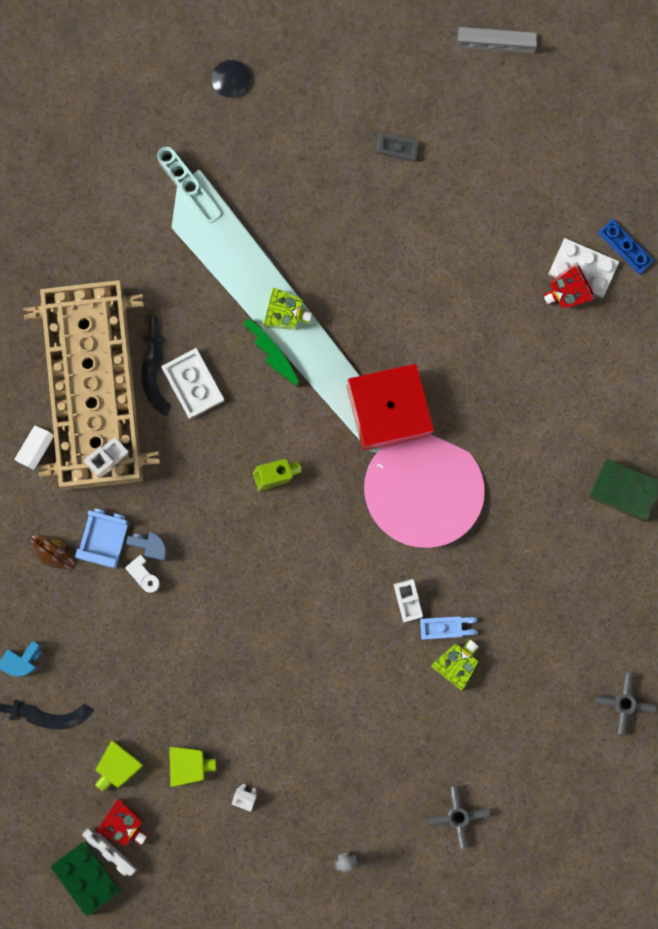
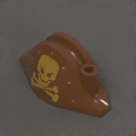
(52, 552)

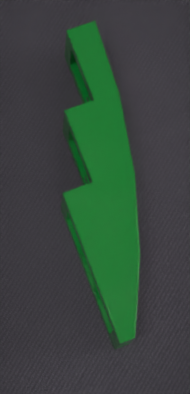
(275, 358)

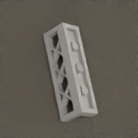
(497, 40)

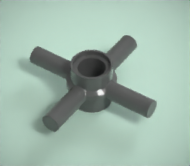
(634, 705)
(459, 826)

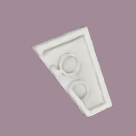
(109, 852)

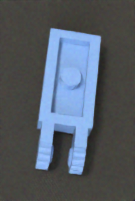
(446, 627)

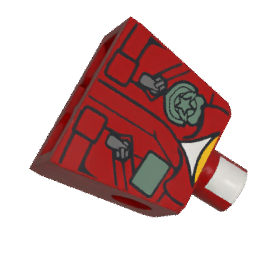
(570, 288)
(122, 825)

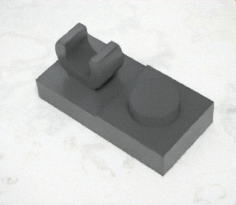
(397, 147)

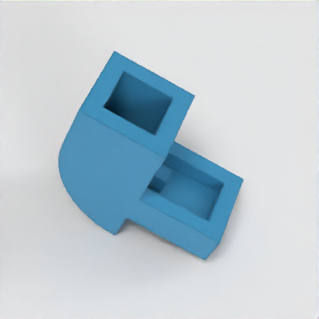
(21, 666)

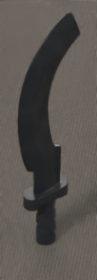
(150, 368)
(47, 720)

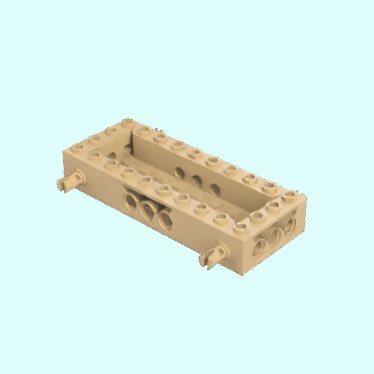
(107, 381)

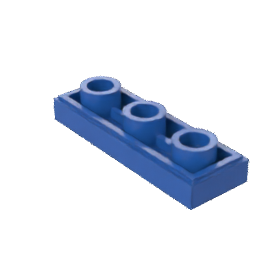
(635, 255)

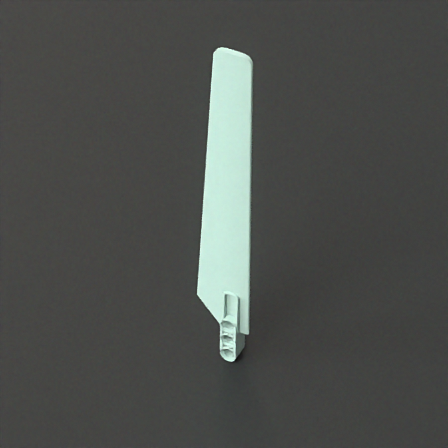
(248, 275)

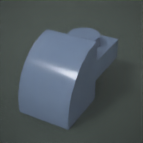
(153, 547)

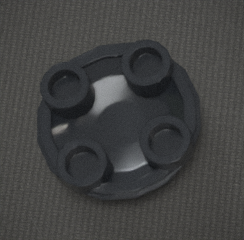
(231, 78)

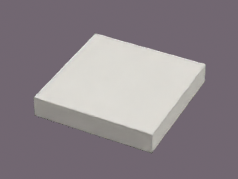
(34, 447)

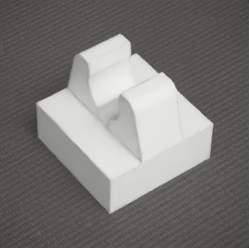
(244, 799)

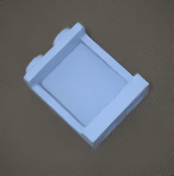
(103, 538)

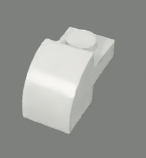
(105, 458)
(408, 600)

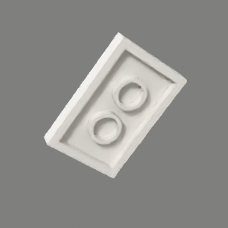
(596, 266)
(192, 383)

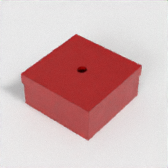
(389, 407)

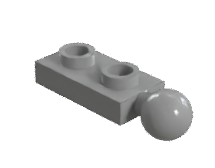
(346, 862)

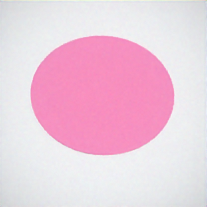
(424, 491)

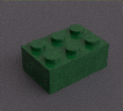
(625, 490)
(86, 878)

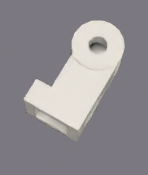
(147, 581)

